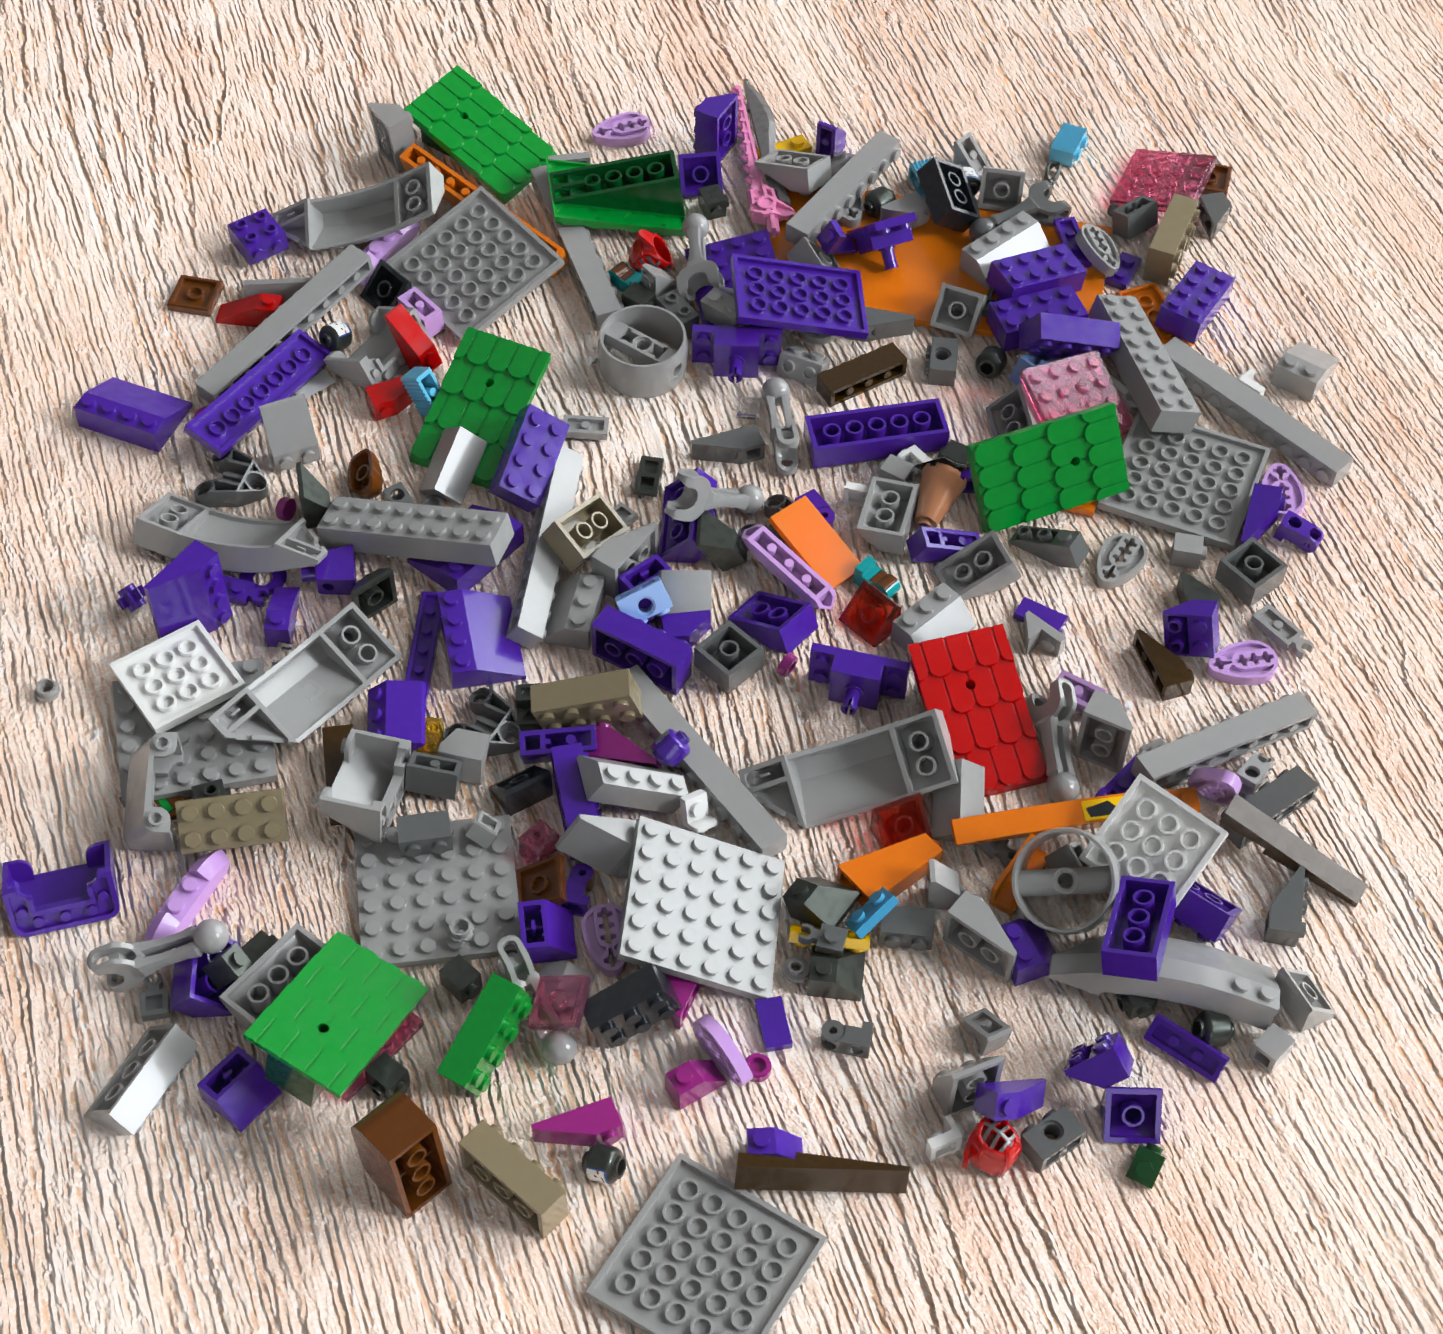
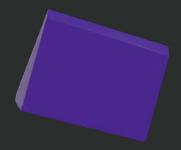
(699, 171)
(1131, 1115)

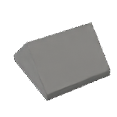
(1303, 999)

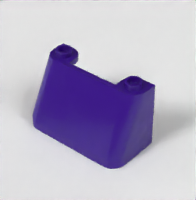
(61, 896)

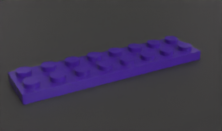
(272, 379)

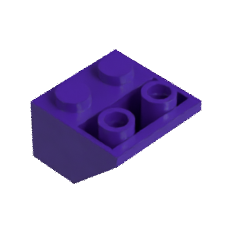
(639, 574)
(1192, 628)
(547, 931)
(1101, 1062)
(238, 1089)

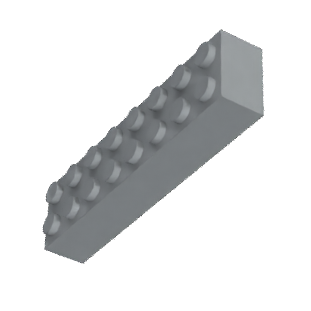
(1147, 367)
(416, 531)

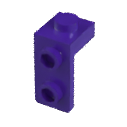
(835, 241)

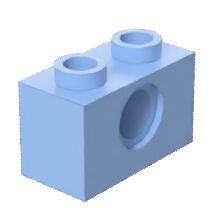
(652, 590)

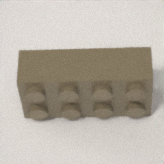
(1171, 240)
(587, 700)
(232, 820)
(514, 1178)

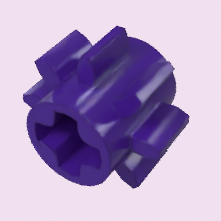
(131, 597)

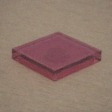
(559, 1002)

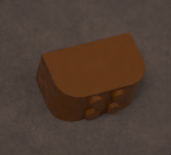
(402, 1153)

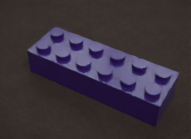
(874, 432)

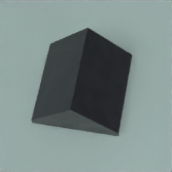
(385, 286)
(523, 789)

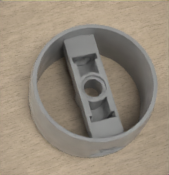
(656, 366)
(1048, 881)

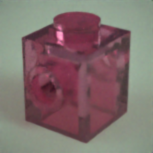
(538, 842)

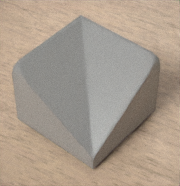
(483, 829)

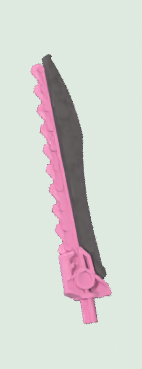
(766, 202)

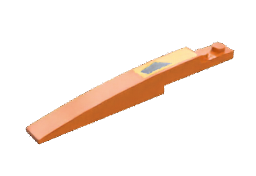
(1020, 822)

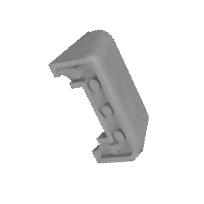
(377, 357)
(367, 784)
(145, 825)

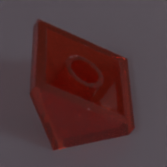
(870, 614)
(899, 820)

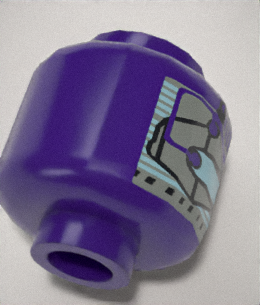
(671, 747)

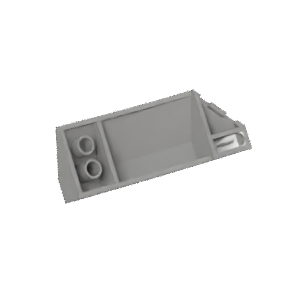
(365, 212)
(240, 541)
(339, 657)
(856, 771)
(1188, 975)

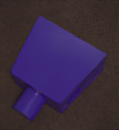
(334, 573)

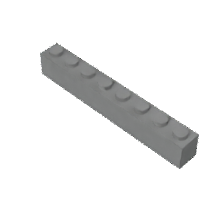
(844, 188)
(1226, 740)

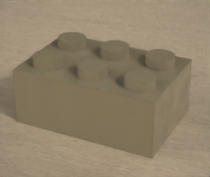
(584, 530)

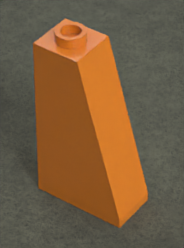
(890, 867)

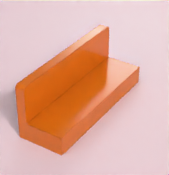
(1002, 893)

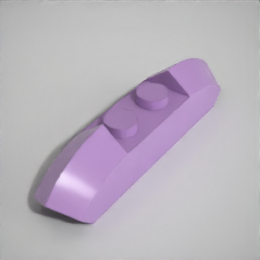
(389, 245)
(788, 567)
(189, 896)

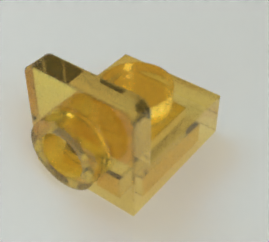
(433, 735)

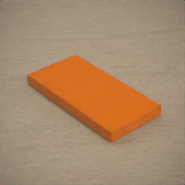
(1151, 299)
(815, 541)

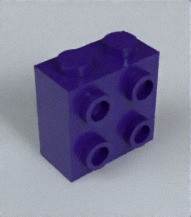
(257, 236)

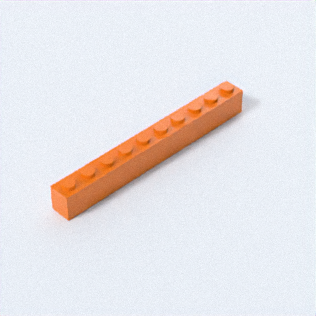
(458, 188)

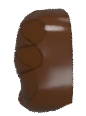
(365, 475)

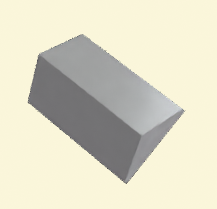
(284, 287)
(453, 465)
(958, 800)

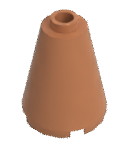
(937, 493)

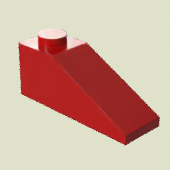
(249, 310)
(411, 339)
(387, 398)

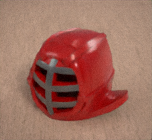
(651, 250)
(992, 1147)

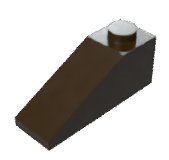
(1164, 667)

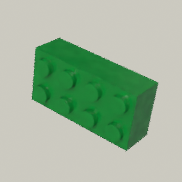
(485, 1035)

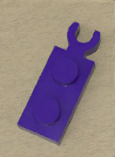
(243, 591)

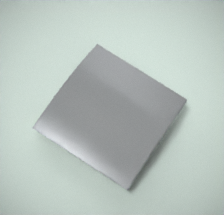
(688, 589)

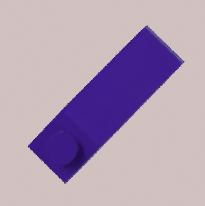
(1262, 510)
(937, 544)
(281, 616)
(537, 744)
(1009, 1098)

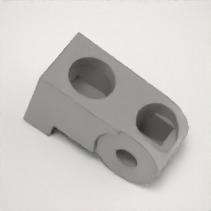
(1254, 773)

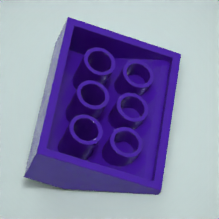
(131, 413)
(461, 575)
(189, 591)
(476, 640)

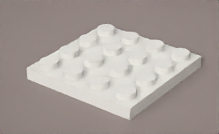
(177, 677)
(1157, 837)

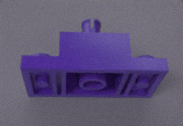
(884, 236)
(736, 349)
(857, 676)

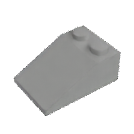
(797, 170)
(1304, 370)
(289, 432)
(623, 554)
(978, 568)
(600, 843)
(978, 934)
(957, 1088)

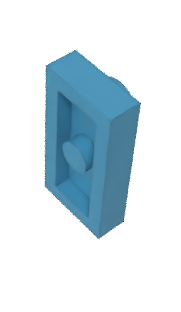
(872, 912)

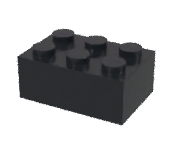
(948, 194)
(631, 1006)

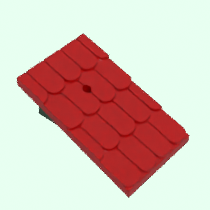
(983, 705)

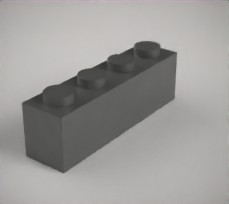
(1278, 799)

